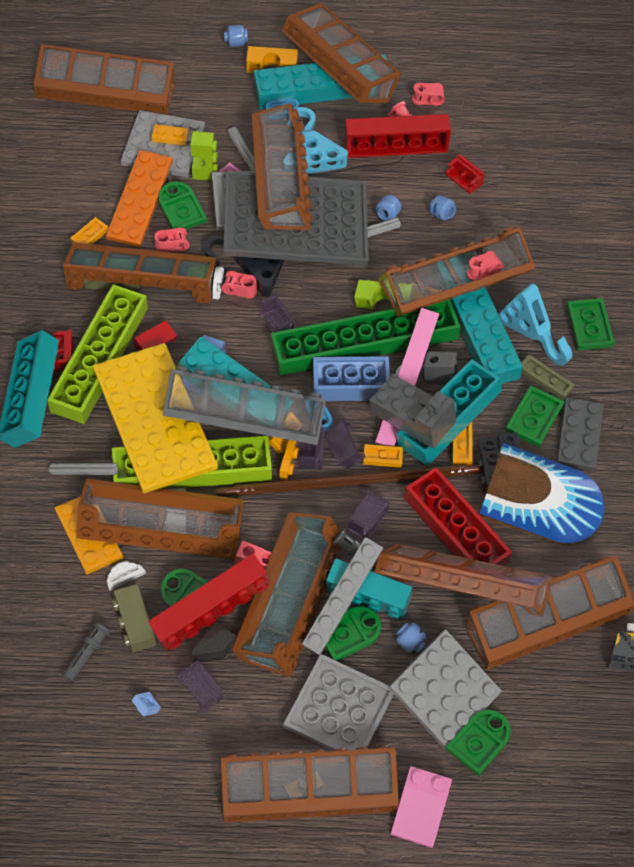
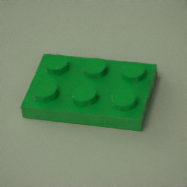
(590, 324)
(535, 416)

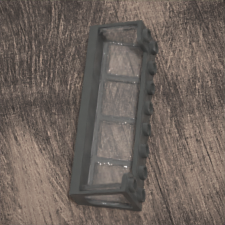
(244, 405)

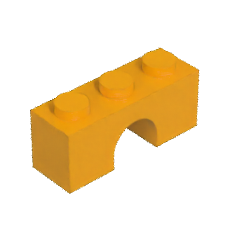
(260, 57)

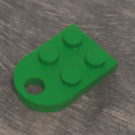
(182, 207)
(188, 583)
(353, 634)
(479, 742)

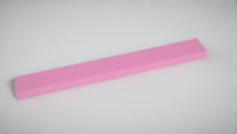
(411, 366)

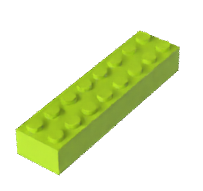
(103, 341)
(237, 460)

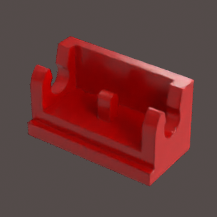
(465, 174)
(155, 336)
(65, 350)

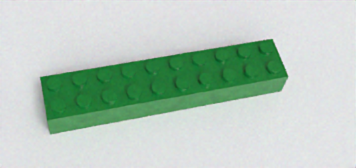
(357, 337)

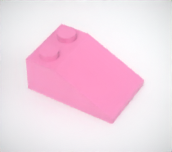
(421, 807)

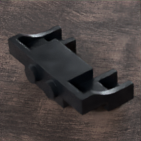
(489, 452)

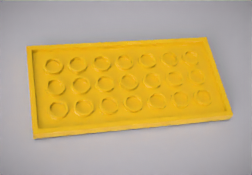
(158, 446)

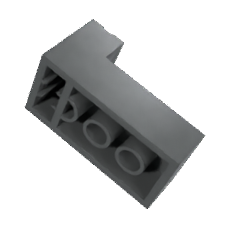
(414, 411)

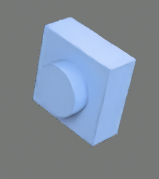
(146, 704)

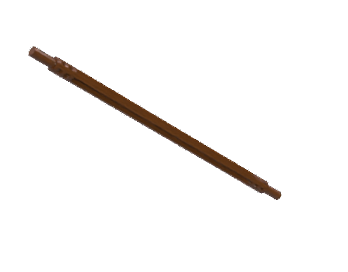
(345, 480)

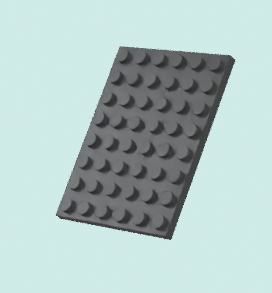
(336, 231)

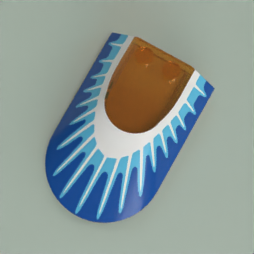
(542, 498)

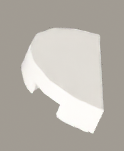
(217, 283)
(123, 573)

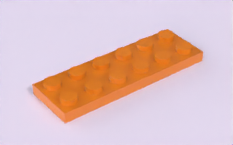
(139, 198)

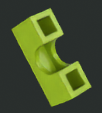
(205, 158)
(368, 294)

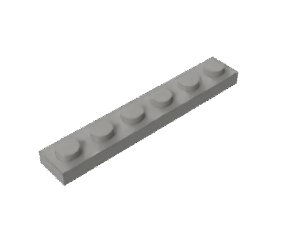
(342, 595)

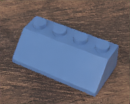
(349, 377)

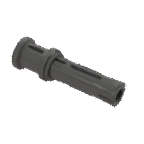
(349, 544)
(91, 644)

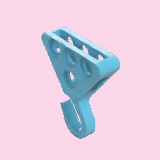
(319, 148)
(539, 328)

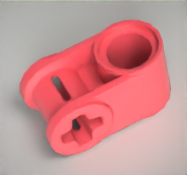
(430, 94)
(399, 110)
(170, 240)
(484, 266)
(240, 285)

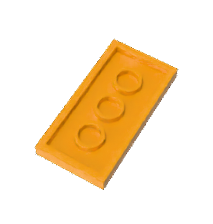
(91, 554)

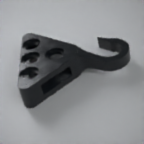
(264, 270)

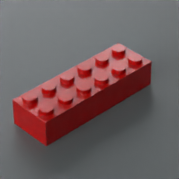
(397, 135)
(455, 520)
(210, 602)

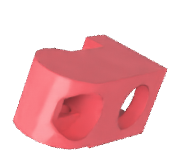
(247, 549)

